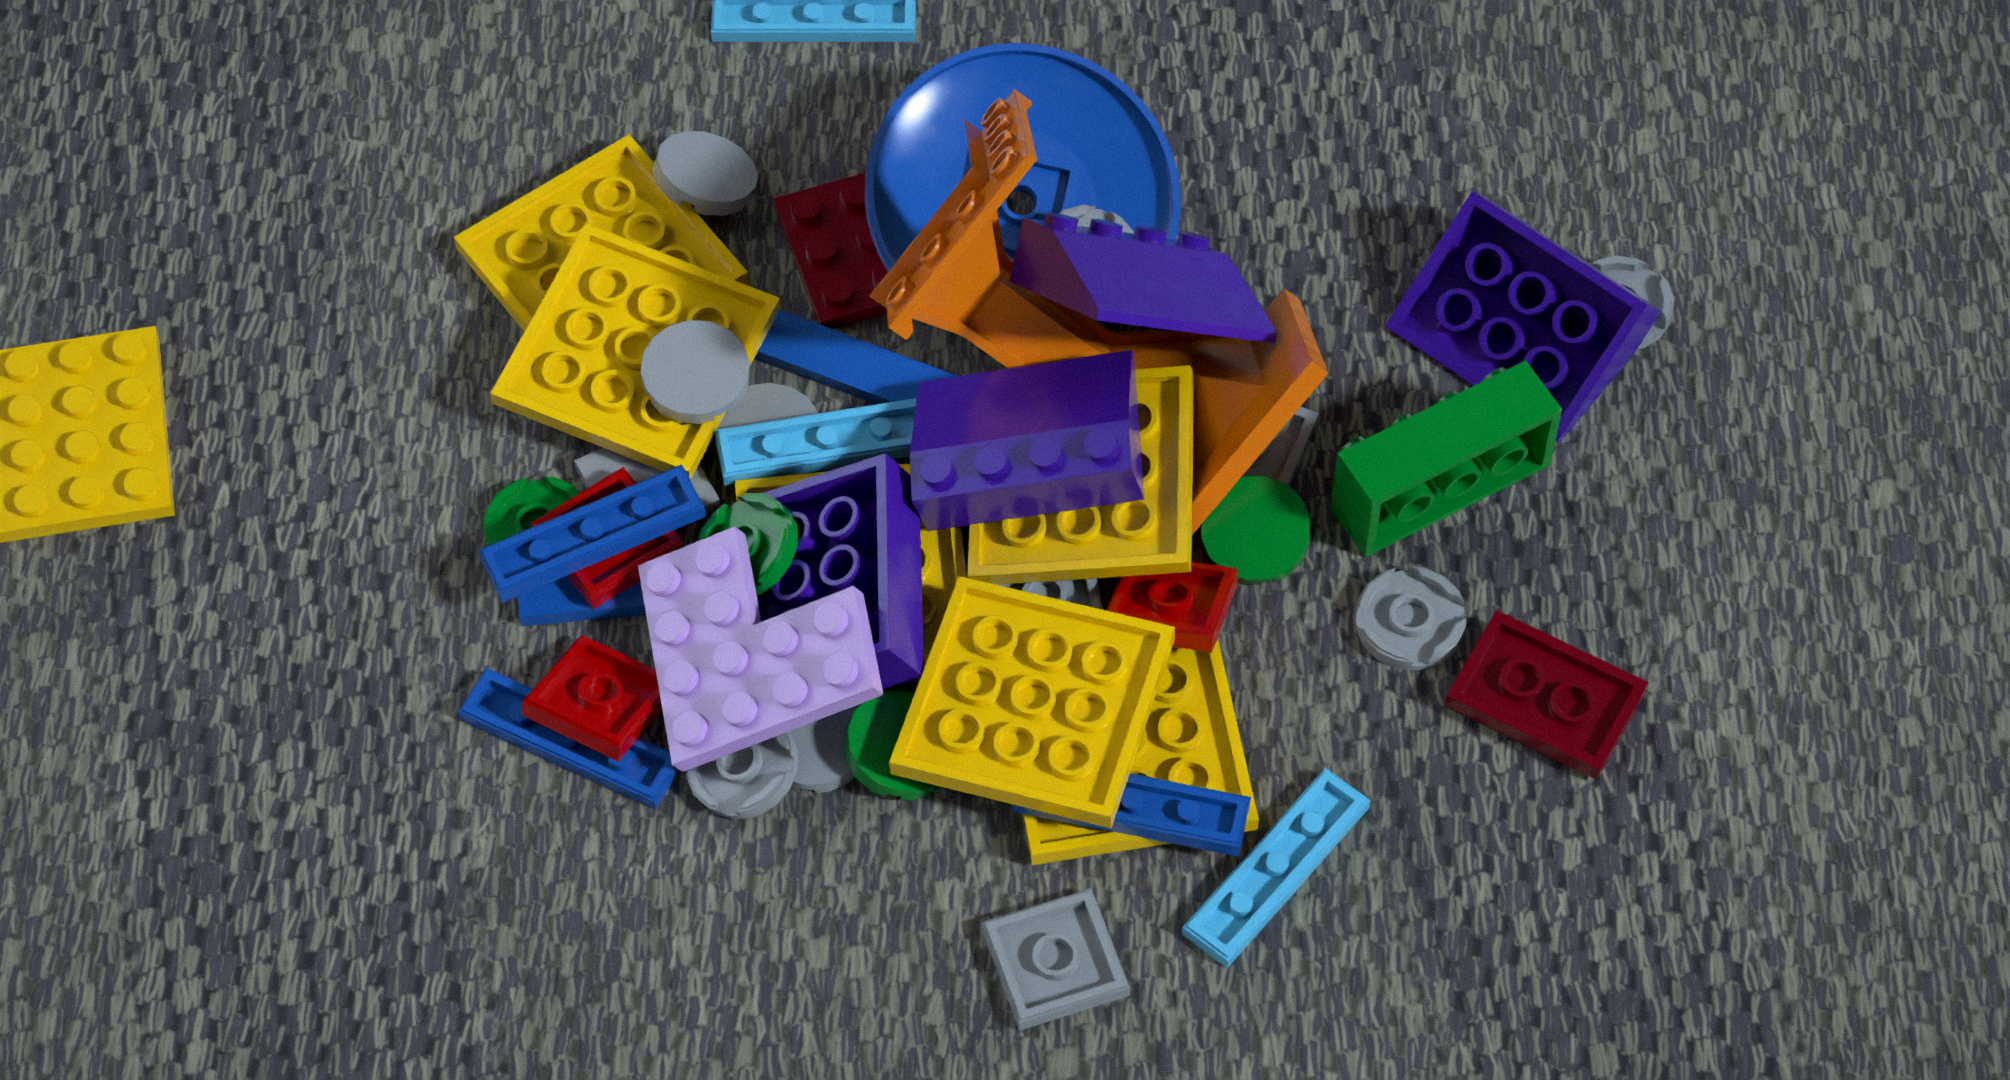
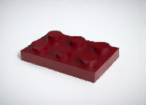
(833, 250)
(1546, 694)

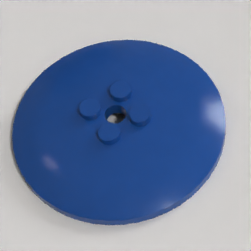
(1087, 129)

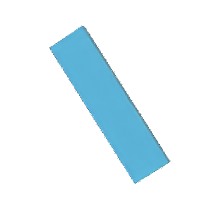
(813, 20)
(815, 441)
(1275, 867)

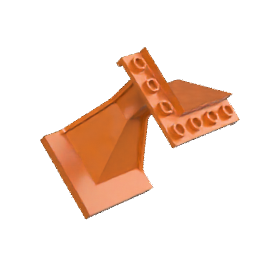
(960, 282)

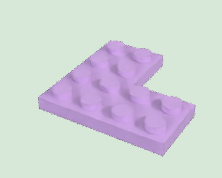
(742, 679)

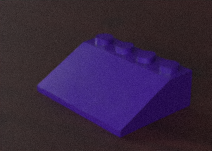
(1138, 277)
(1514, 296)
(1026, 441)
(863, 534)

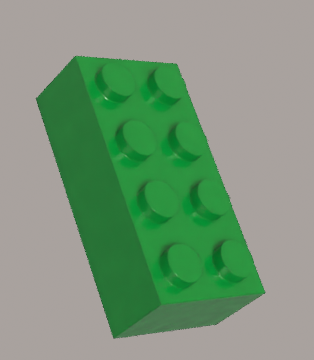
(1444, 457)

